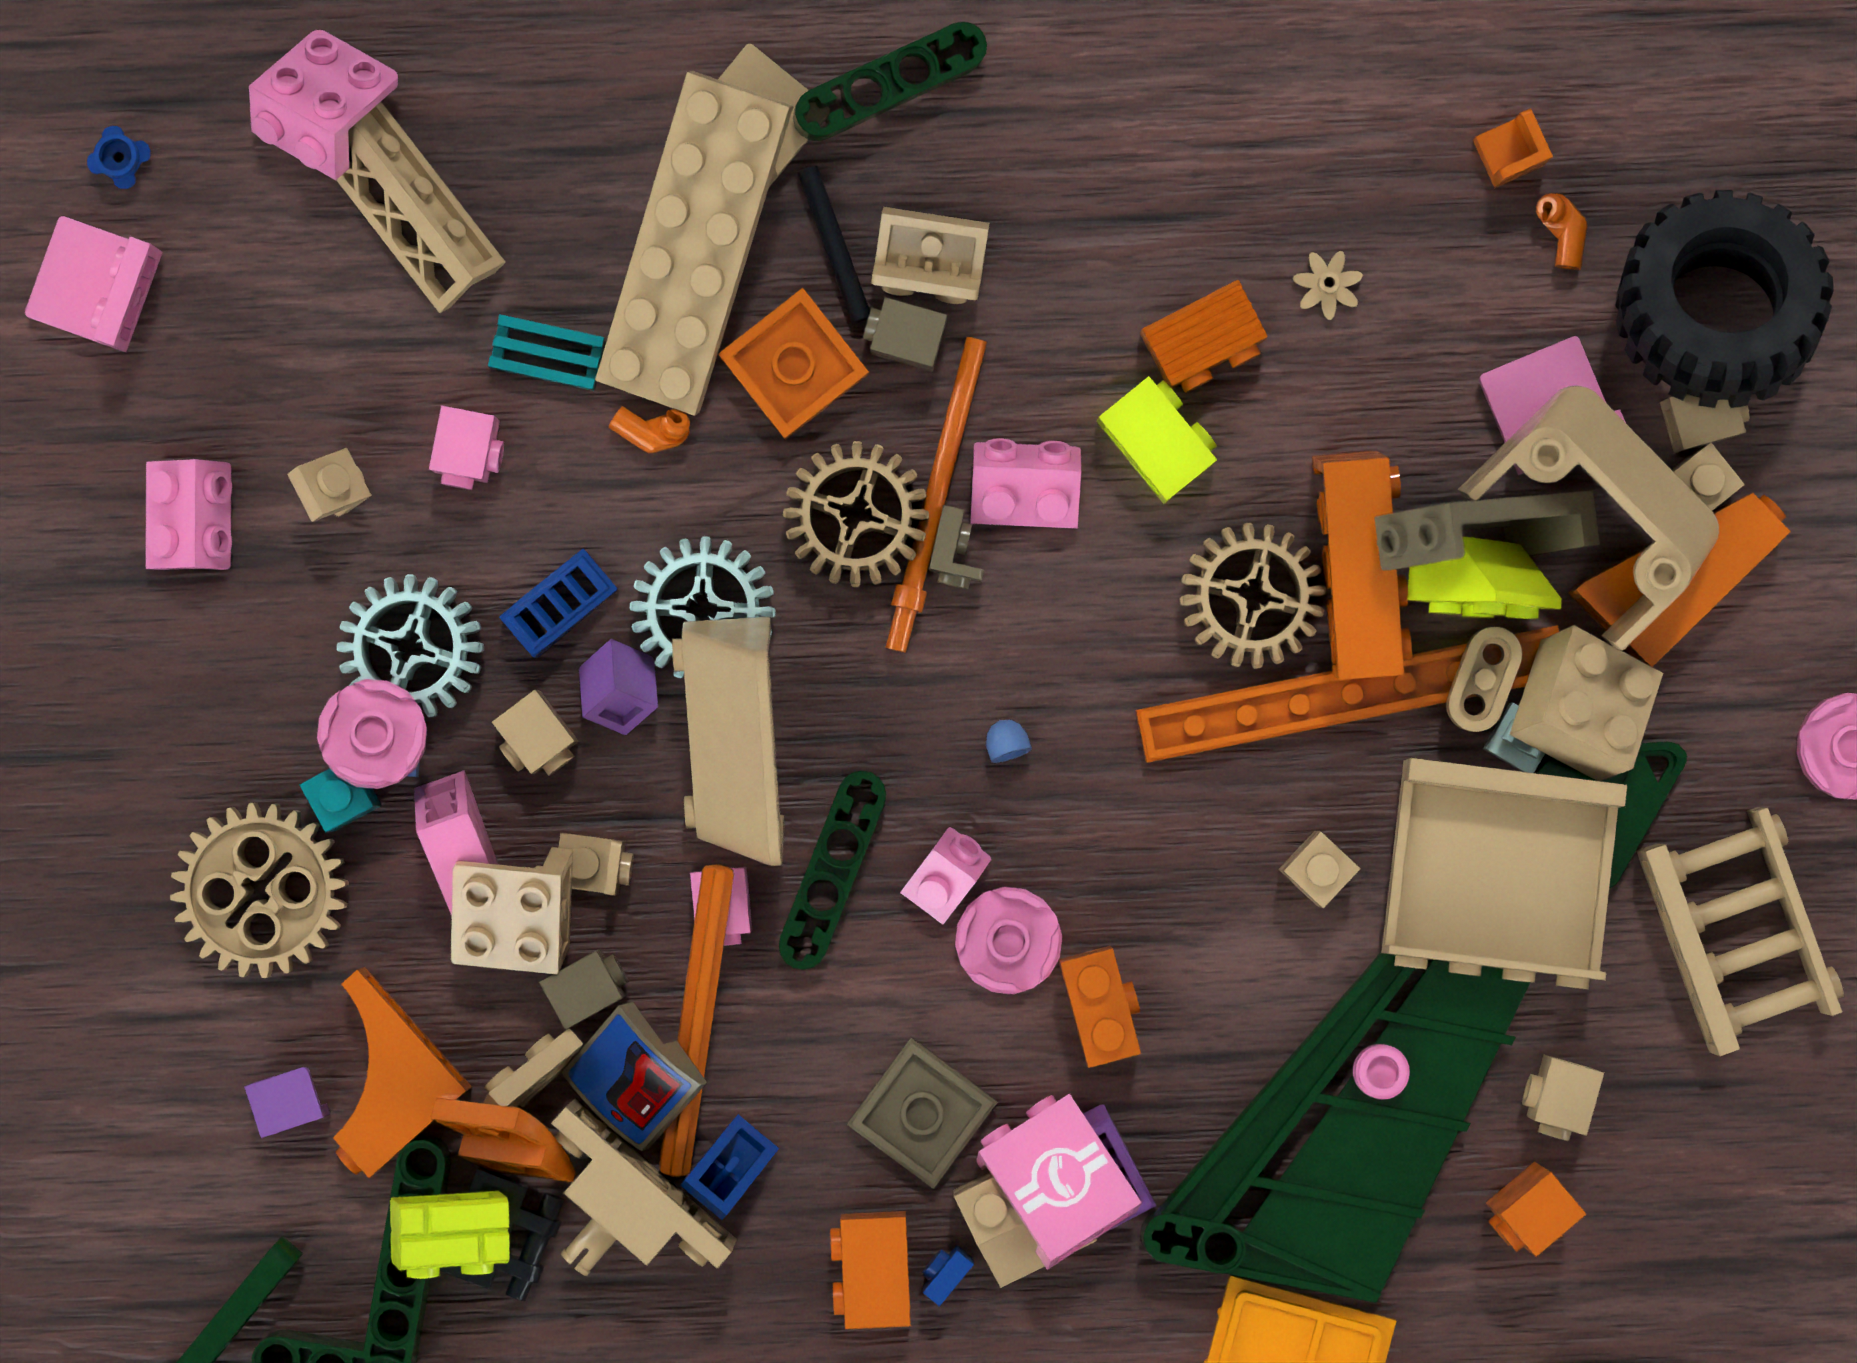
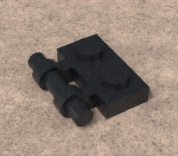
(541, 1223)

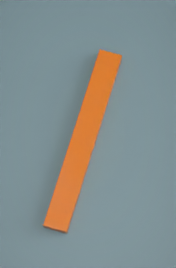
(1311, 702)

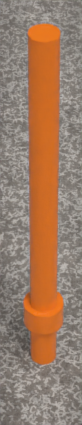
(909, 596)

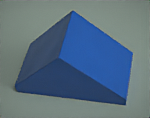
(729, 1167)

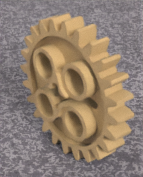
(224, 857)

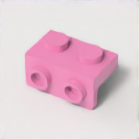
(1026, 484)
(188, 514)

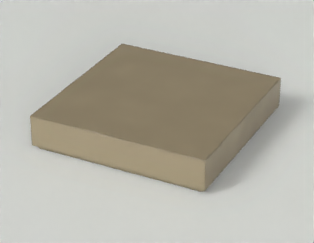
(922, 1112)

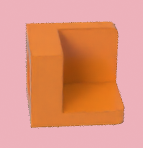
(1513, 149)

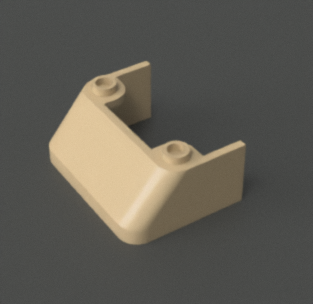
(1584, 430)

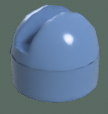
(1007, 741)

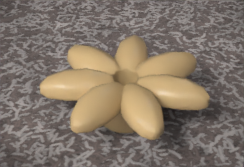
(1325, 294)

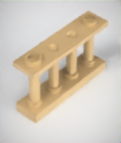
(1705, 971)

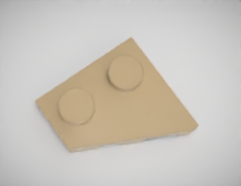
(545, 1062)

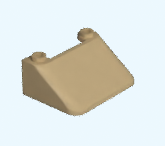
(731, 736)

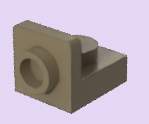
(950, 540)

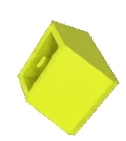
(1484, 583)

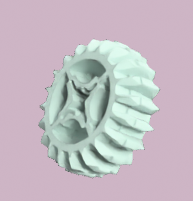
(704, 561)
(420, 624)

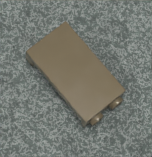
(1536, 522)

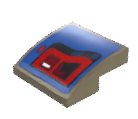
(633, 1077)

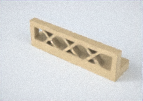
(419, 196)

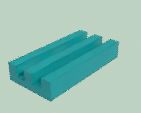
(502, 342)

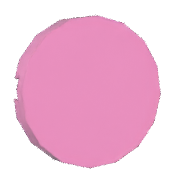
(372, 734)
(1830, 746)
(1008, 940)

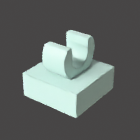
(1509, 748)

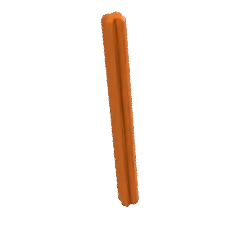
(699, 1007)

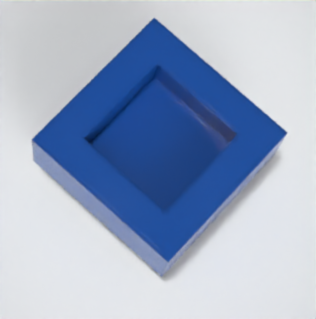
(945, 1273)

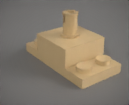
(630, 1199)

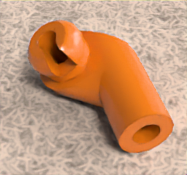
(1567, 226)
(654, 434)

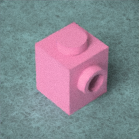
(466, 447)

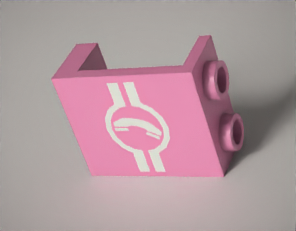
(1058, 1178)

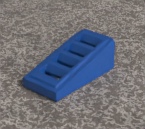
(521, 630)

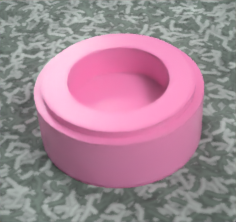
(1381, 1071)

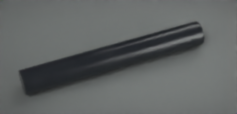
(834, 244)

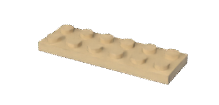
(693, 242)

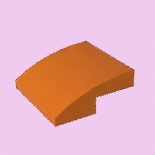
(504, 1139)

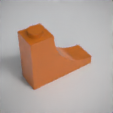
(400, 1084)

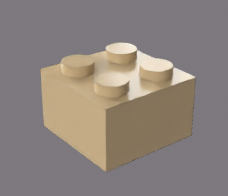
(1586, 703)

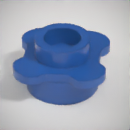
(114, 142)

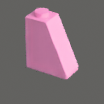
(450, 828)

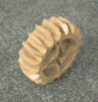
(870, 471)
(1298, 606)

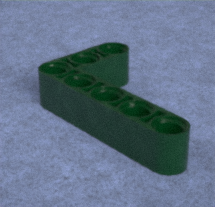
(388, 1292)

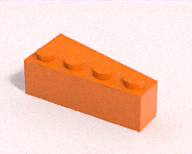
(1365, 599)

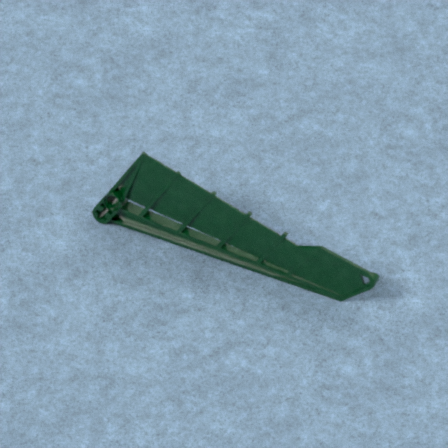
(1370, 1161)

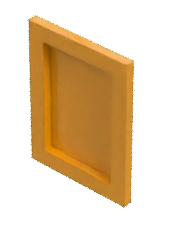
(1288, 1327)

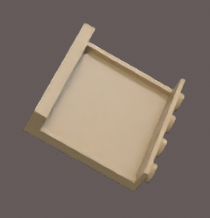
(1501, 871)

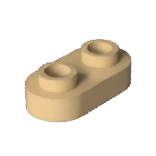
(1485, 680)

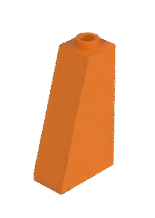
(1746, 536)

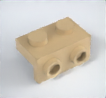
(930, 255)

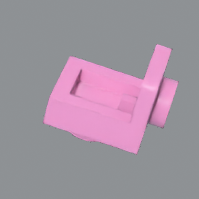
(946, 874)

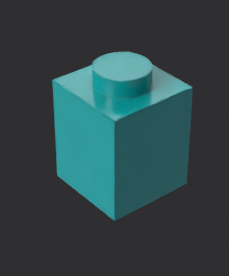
(338, 801)

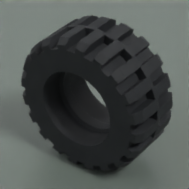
(1738, 237)

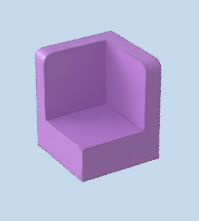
(618, 687)
(285, 1101)

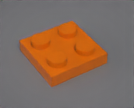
(793, 363)

